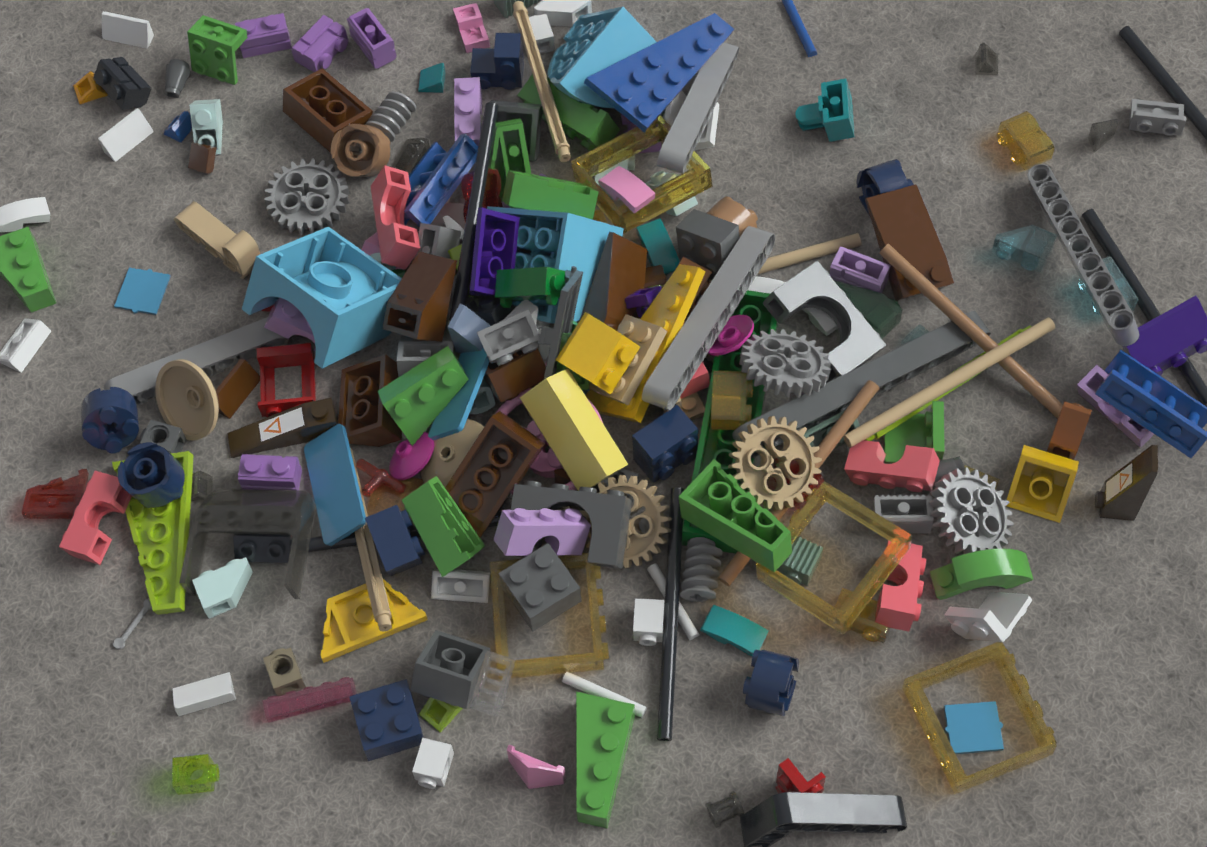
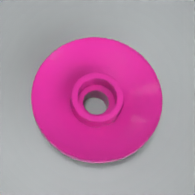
(733, 335)
(410, 459)

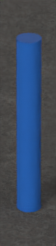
(799, 27)

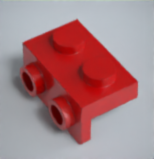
(791, 780)

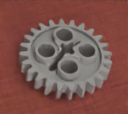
(307, 196)
(785, 363)
(970, 512)

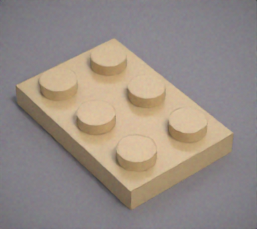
(649, 339)

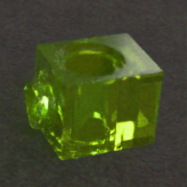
(184, 767)

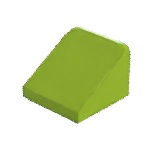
(439, 713)

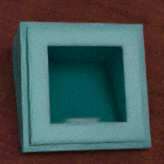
(432, 79)

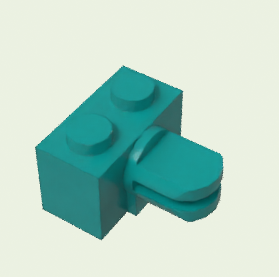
(832, 111)

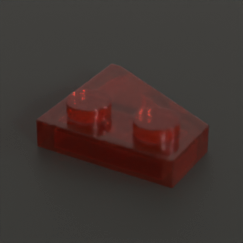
(55, 499)

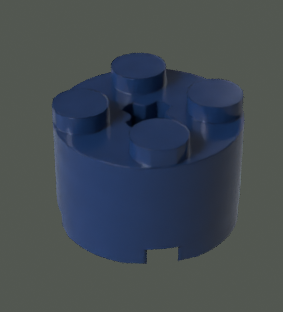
(881, 179)
(109, 419)
(151, 475)
(771, 682)

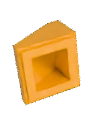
(88, 90)

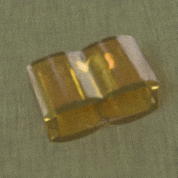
(1025, 140)
(729, 400)

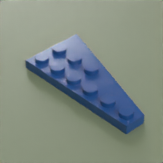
(655, 75)

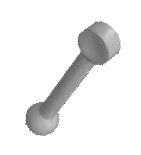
(119, 643)

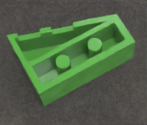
(509, 150)
(549, 194)
(24, 269)
(423, 392)
(442, 526)

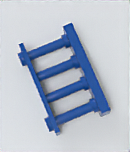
(437, 178)
(1154, 403)

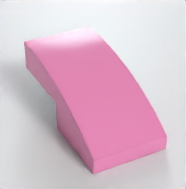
(471, 27)
(627, 187)

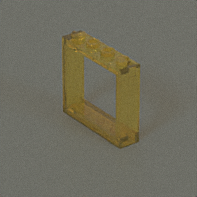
(667, 195)
(870, 584)
(553, 664)
(1018, 687)

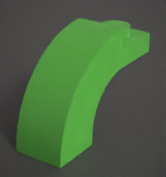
(981, 569)

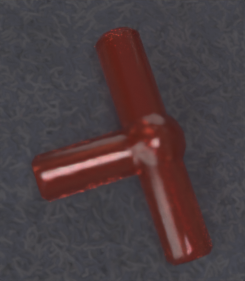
(379, 477)

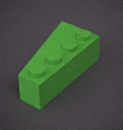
(577, 119)
(734, 517)
(601, 747)

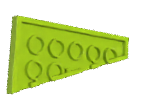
(162, 542)

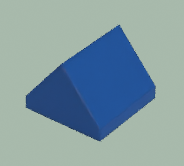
(179, 127)

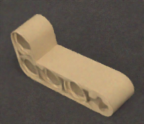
(234, 249)

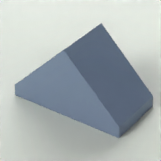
(464, 330)

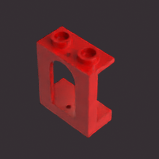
(279, 357)

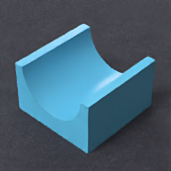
(333, 287)

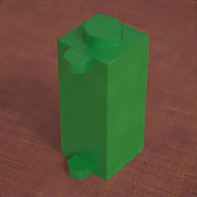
(529, 284)

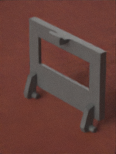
(563, 320)

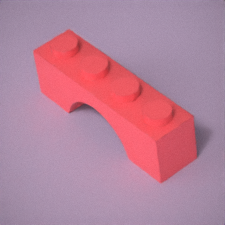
(389, 195)

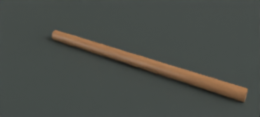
(970, 328)
(826, 447)

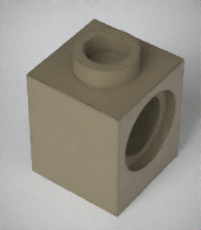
(287, 682)

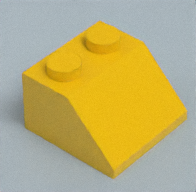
(598, 353)
(1042, 483)

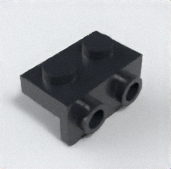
(262, 547)

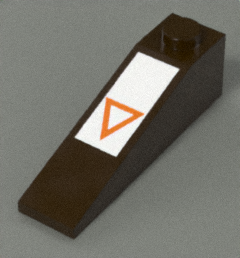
(284, 429)
(1128, 487)

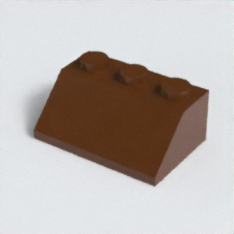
(323, 106)
(360, 404)

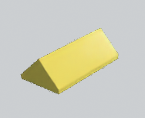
(573, 430)

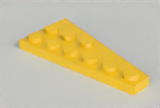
(668, 312)

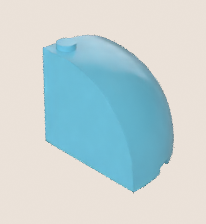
(593, 45)
(559, 243)

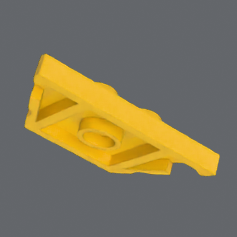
(352, 622)

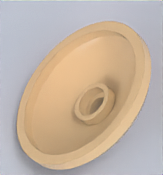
(187, 398)
(459, 445)

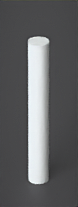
(683, 617)
(596, 690)

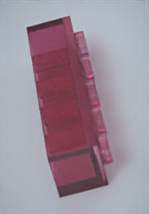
(309, 699)

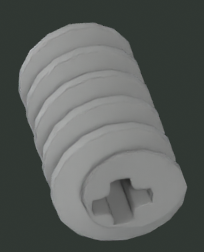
(392, 114)
(700, 570)

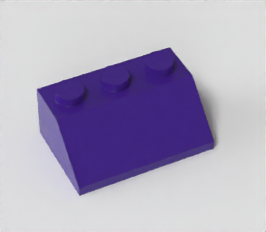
(493, 250)
(1171, 337)

